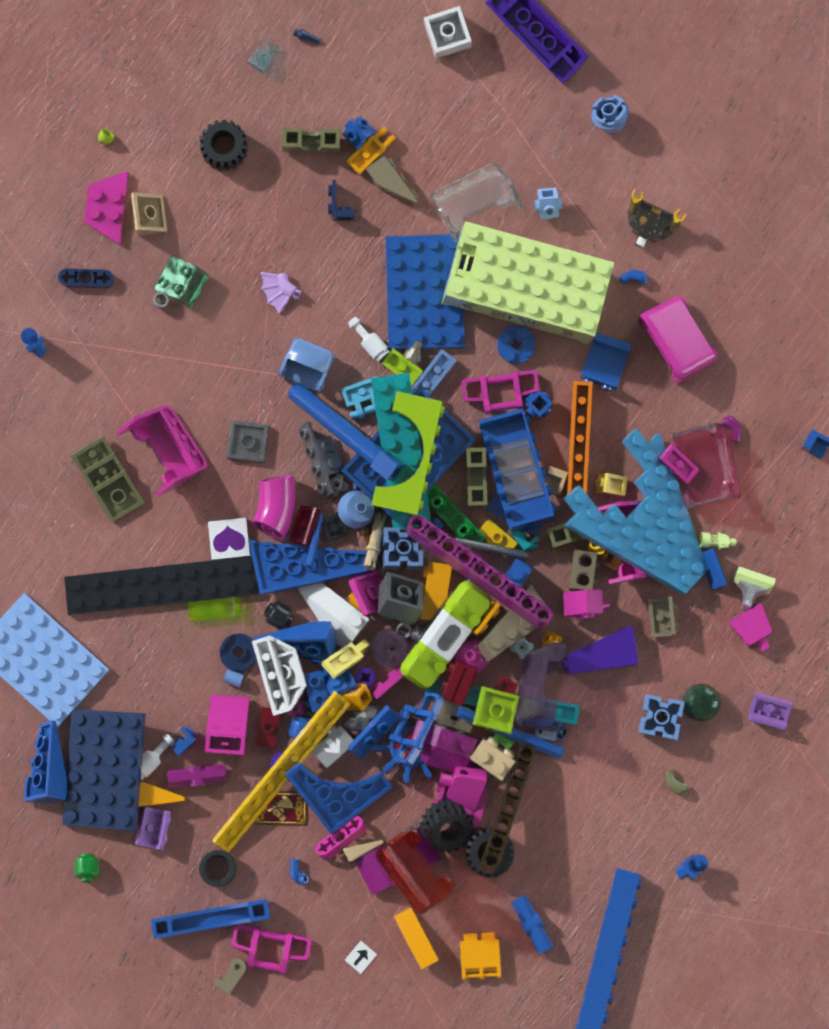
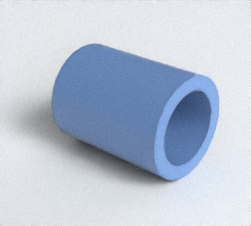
(233, 678)

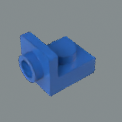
(184, 744)

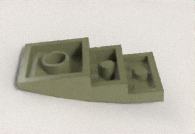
(107, 478)

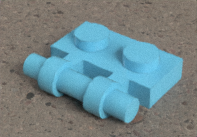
(357, 394)

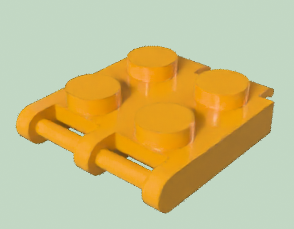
(480, 955)

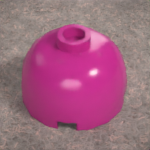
(471, 654)

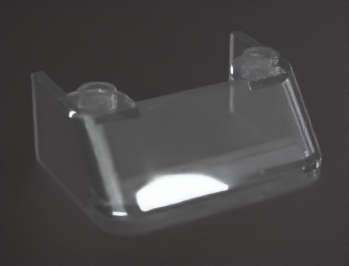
(472, 195)

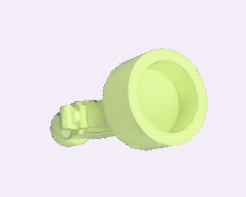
(720, 540)

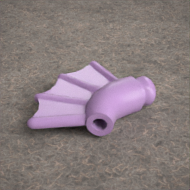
(279, 289)

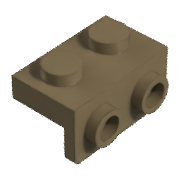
(662, 617)

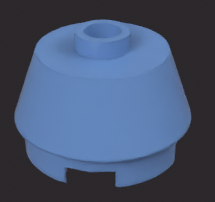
(610, 114)
(356, 509)

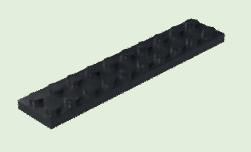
(161, 585)

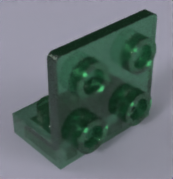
(182, 281)

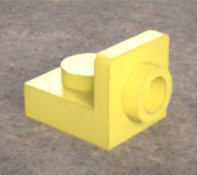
(611, 484)

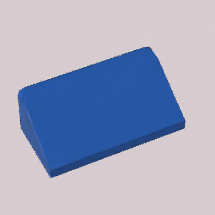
(715, 573)

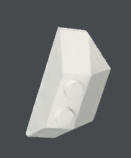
(280, 673)

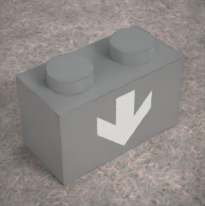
(333, 746)

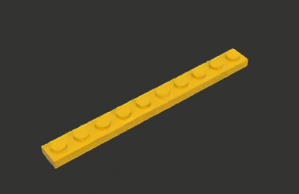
(276, 777)

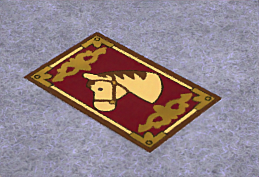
(284, 809)

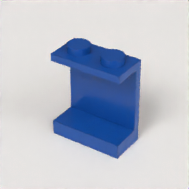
(605, 362)

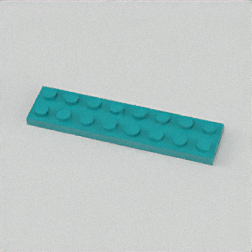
(398, 437)

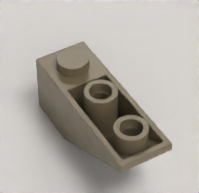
(388, 180)

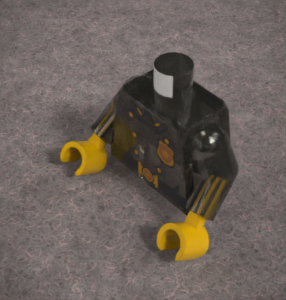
(651, 221)

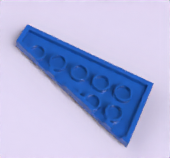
(284, 566)

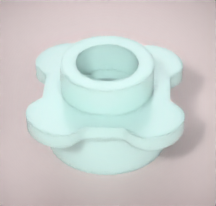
(522, 652)

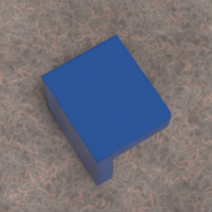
(816, 444)

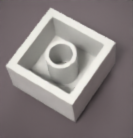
(447, 32)

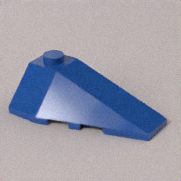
(312, 640)
(48, 775)

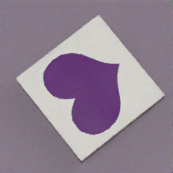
(229, 538)

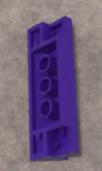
(541, 36)

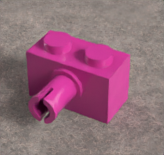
(584, 603)

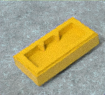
(497, 536)

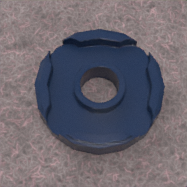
(229, 660)

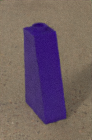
(607, 653)

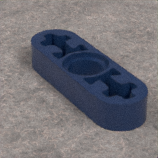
(100, 274)

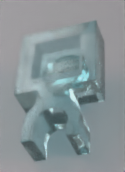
(262, 57)

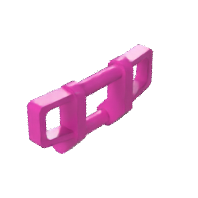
(484, 381)
(287, 938)

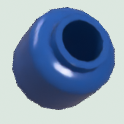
(298, 724)

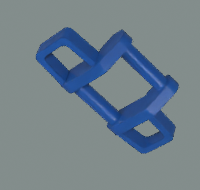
(422, 713)

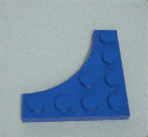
(334, 801)

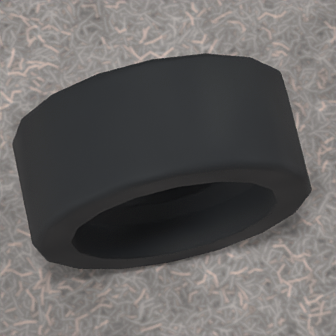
(203, 871)

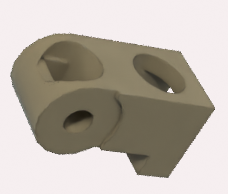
(236, 970)

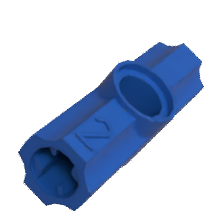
(532, 924)

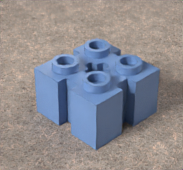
(393, 557)
(667, 727)

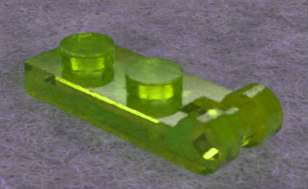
(214, 609)

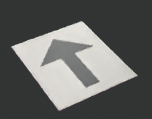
(360, 957)

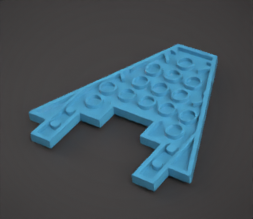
(656, 533)

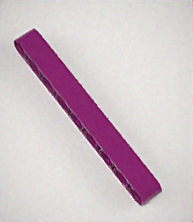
(482, 580)

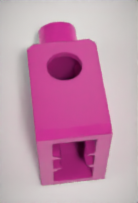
(752, 627)
(465, 785)

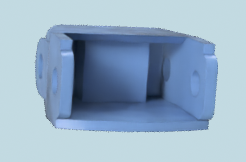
(307, 364)

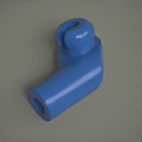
(633, 274)
(296, 874)

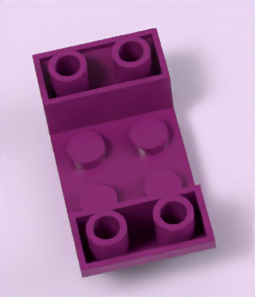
(376, 876)

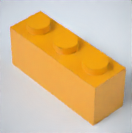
(436, 588)

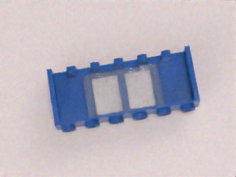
(517, 470)

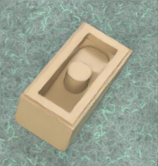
(357, 851)

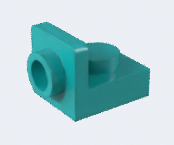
(521, 538)

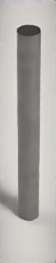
(492, 548)

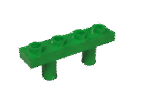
(453, 515)

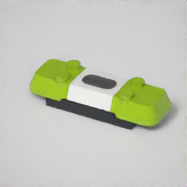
(445, 634)

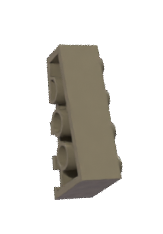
(508, 630)

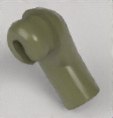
(673, 784)

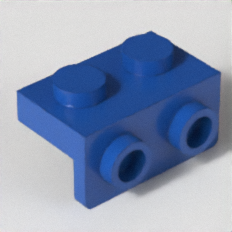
(315, 690)

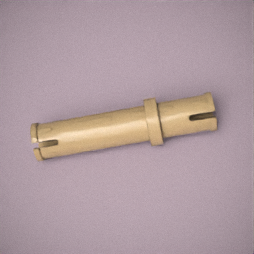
(373, 548)

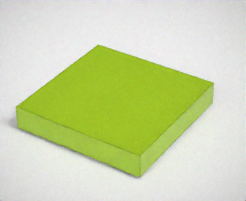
(496, 710)

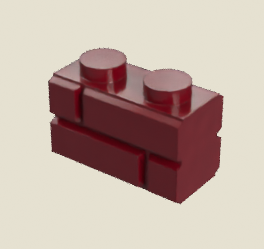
(459, 682)

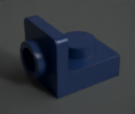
(557, 733)

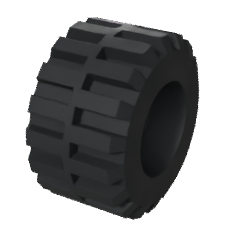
(218, 130)
(455, 834)
(473, 858)

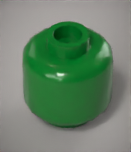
(86, 867)

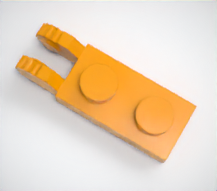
(369, 152)

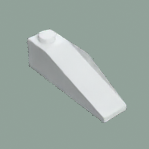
(331, 607)

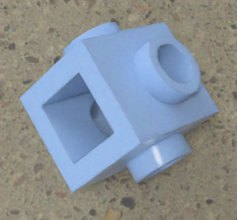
(548, 203)

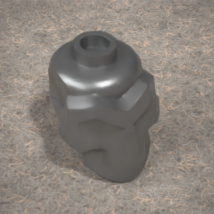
(362, 718)

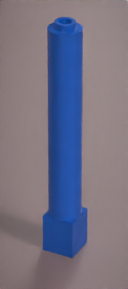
(380, 460)

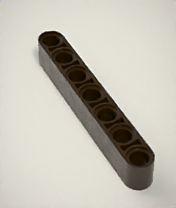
(508, 817)

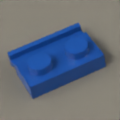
(340, 684)

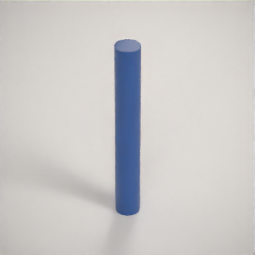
(314, 541)

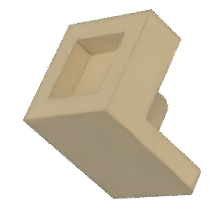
(556, 480)

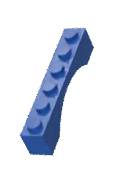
(210, 918)

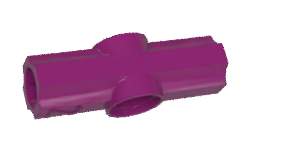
(197, 775)

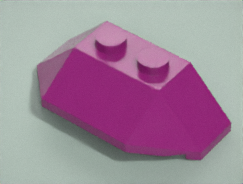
(446, 748)

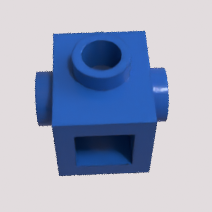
(358, 131)
(542, 398)

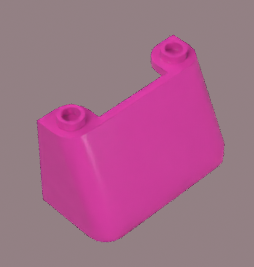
(678, 338)

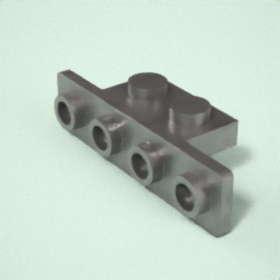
(322, 457)

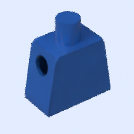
(518, 573)

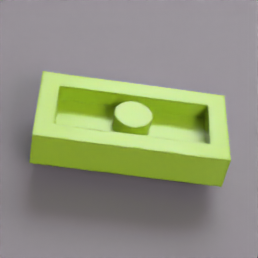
(399, 365)

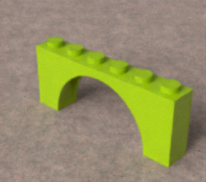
(424, 415)

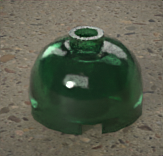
(701, 702)

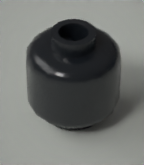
(278, 615)

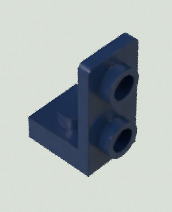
(344, 213)

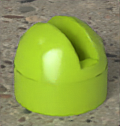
(105, 136)

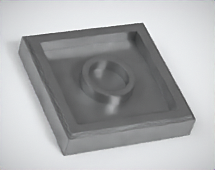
(247, 441)

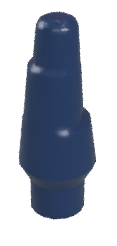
(304, 35)

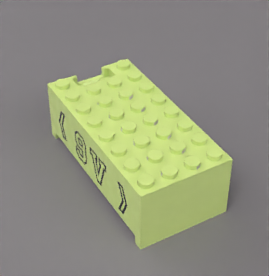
(528, 282)

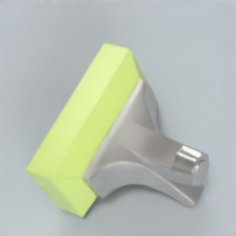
(752, 585)

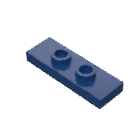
(374, 732)

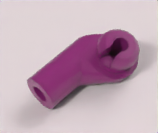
(734, 426)

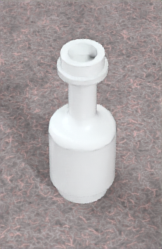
(371, 342)
(151, 759)

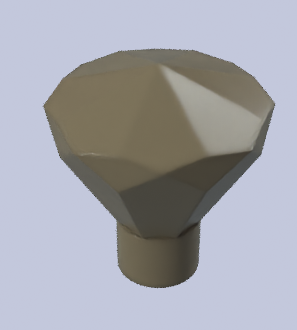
(413, 354)

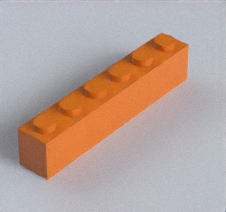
(579, 435)

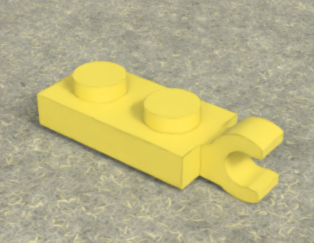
(345, 658)

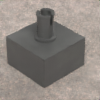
(400, 598)

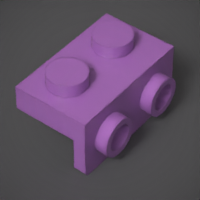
(770, 711)
(153, 828)

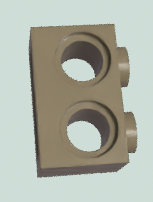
(578, 570)

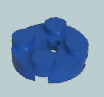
(525, 350)

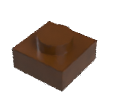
(610, 561)

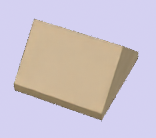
(149, 213)

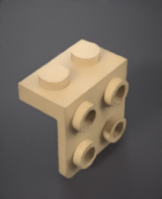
(493, 758)

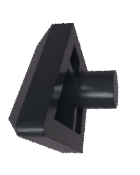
(334, 527)

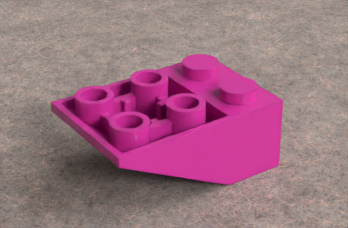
(227, 725)

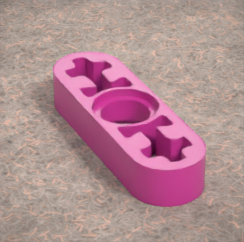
(332, 838)

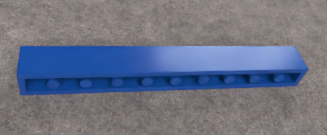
(608, 950)

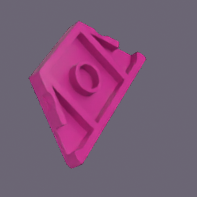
(106, 206)

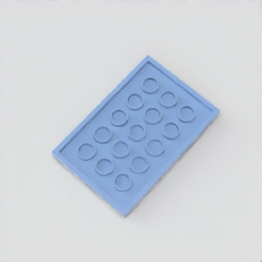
(45, 661)

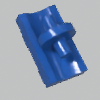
(33, 342)
(692, 866)

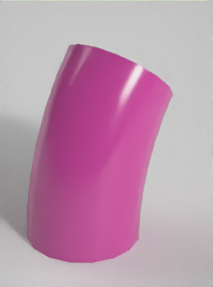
(275, 506)

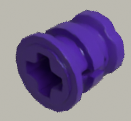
(367, 671)

